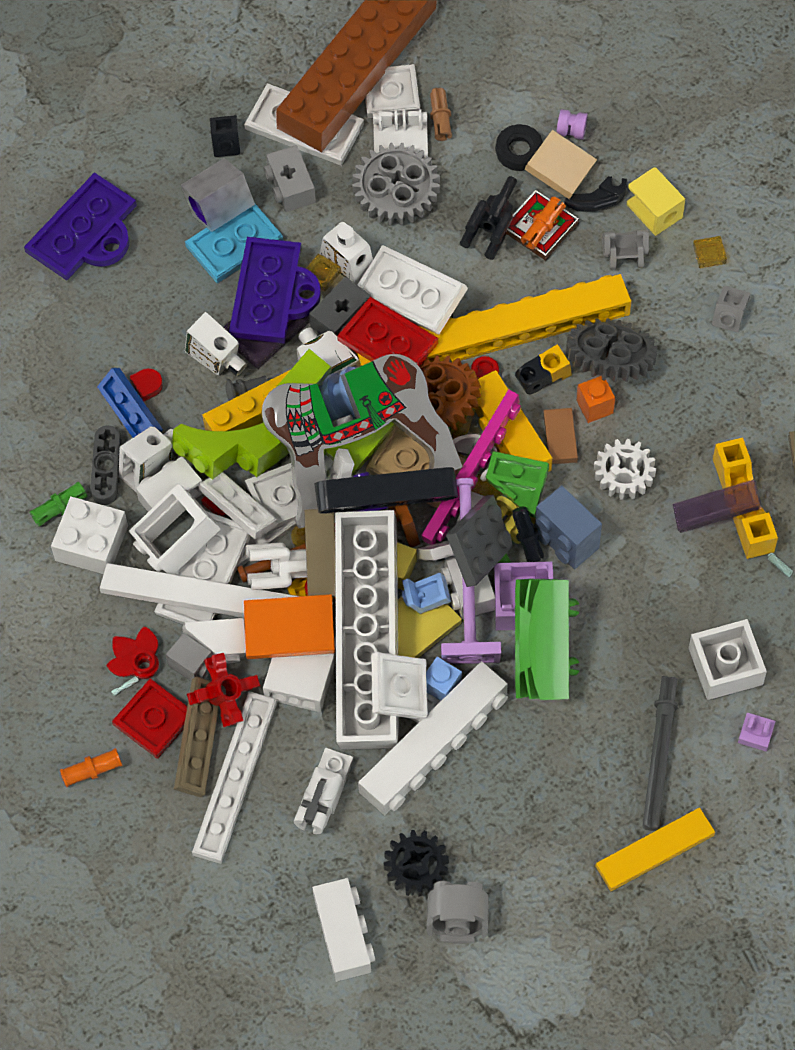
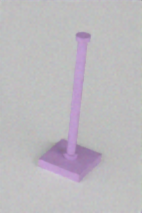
(470, 650)

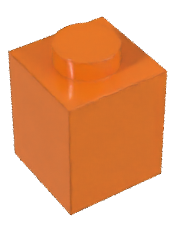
(595, 399)

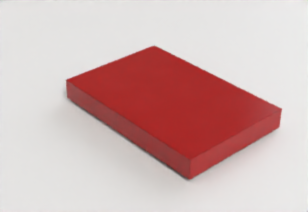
(382, 332)

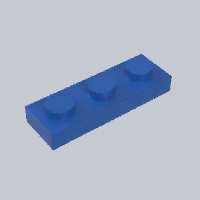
(127, 403)

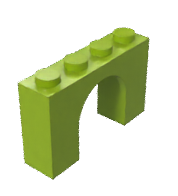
(314, 370)

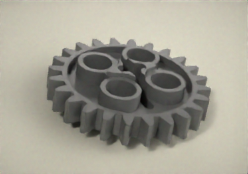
(628, 357)

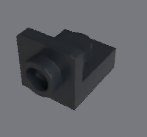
(225, 136)

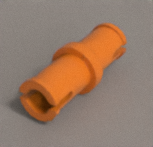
(543, 223)
(91, 767)

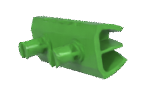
(543, 638)

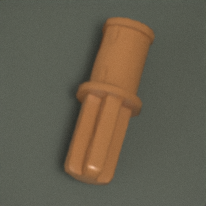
(440, 114)

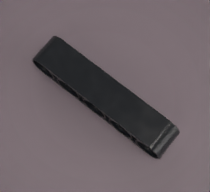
(386, 490)

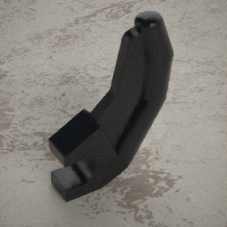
(601, 198)

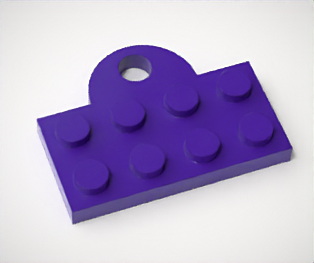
(84, 229)
(271, 290)

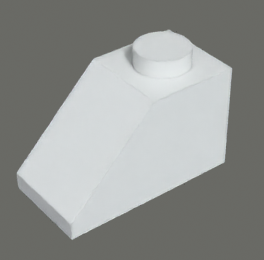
(220, 636)

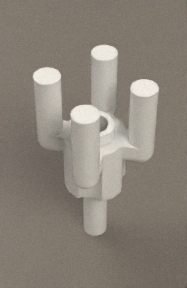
(285, 565)

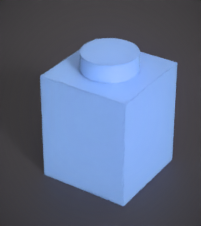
(442, 678)

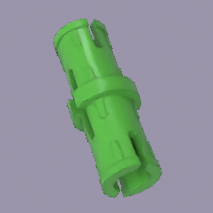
(57, 504)

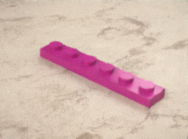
(478, 458)

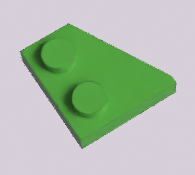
(518, 479)

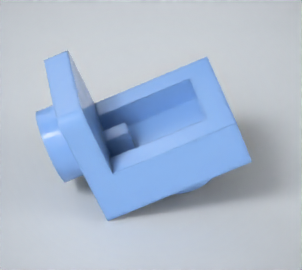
(426, 593)

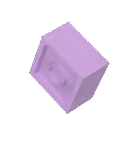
(504, 587)

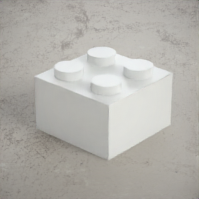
(89, 535)
(727, 659)

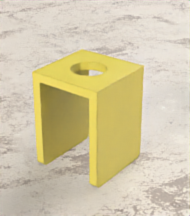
(656, 201)

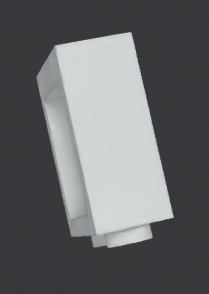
(164, 514)

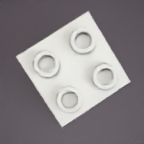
(401, 128)

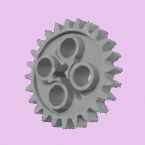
(396, 183)

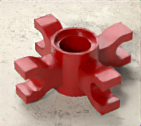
(234, 687)

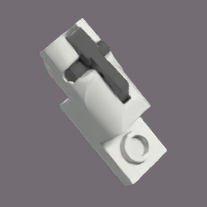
(323, 790)

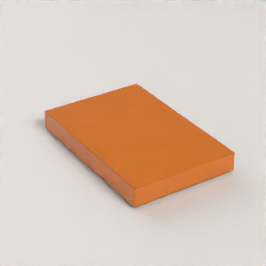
(289, 626)

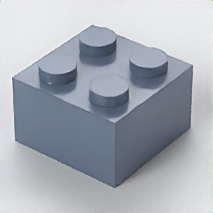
(567, 527)

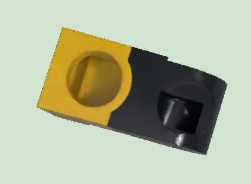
(543, 370)

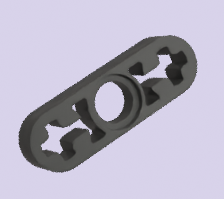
(110, 475)

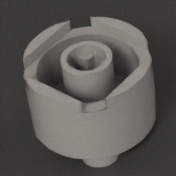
(457, 912)

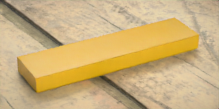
(655, 849)

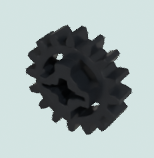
(426, 856)

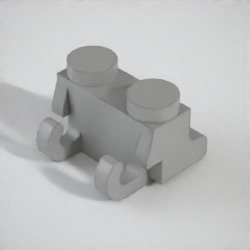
(625, 245)

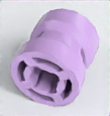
(572, 124)

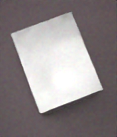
(217, 194)

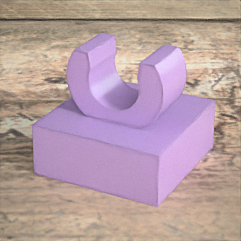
(756, 732)

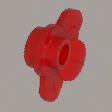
(133, 653)

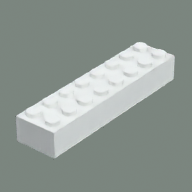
(364, 623)

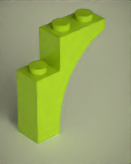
(216, 451)

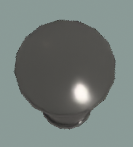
(240, 387)

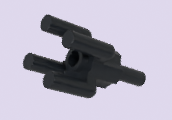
(492, 216)

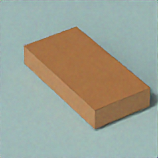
(560, 435)

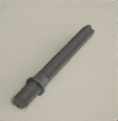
(664, 717)

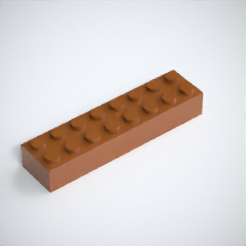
(350, 69)

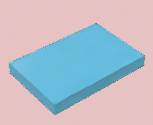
(223, 249)

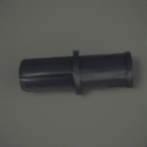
(527, 535)

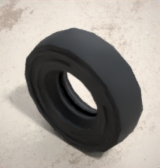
(514, 133)

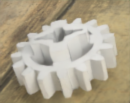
(621, 459)

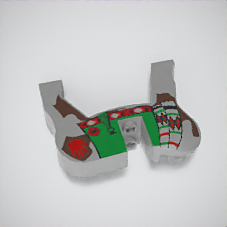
(379, 393)

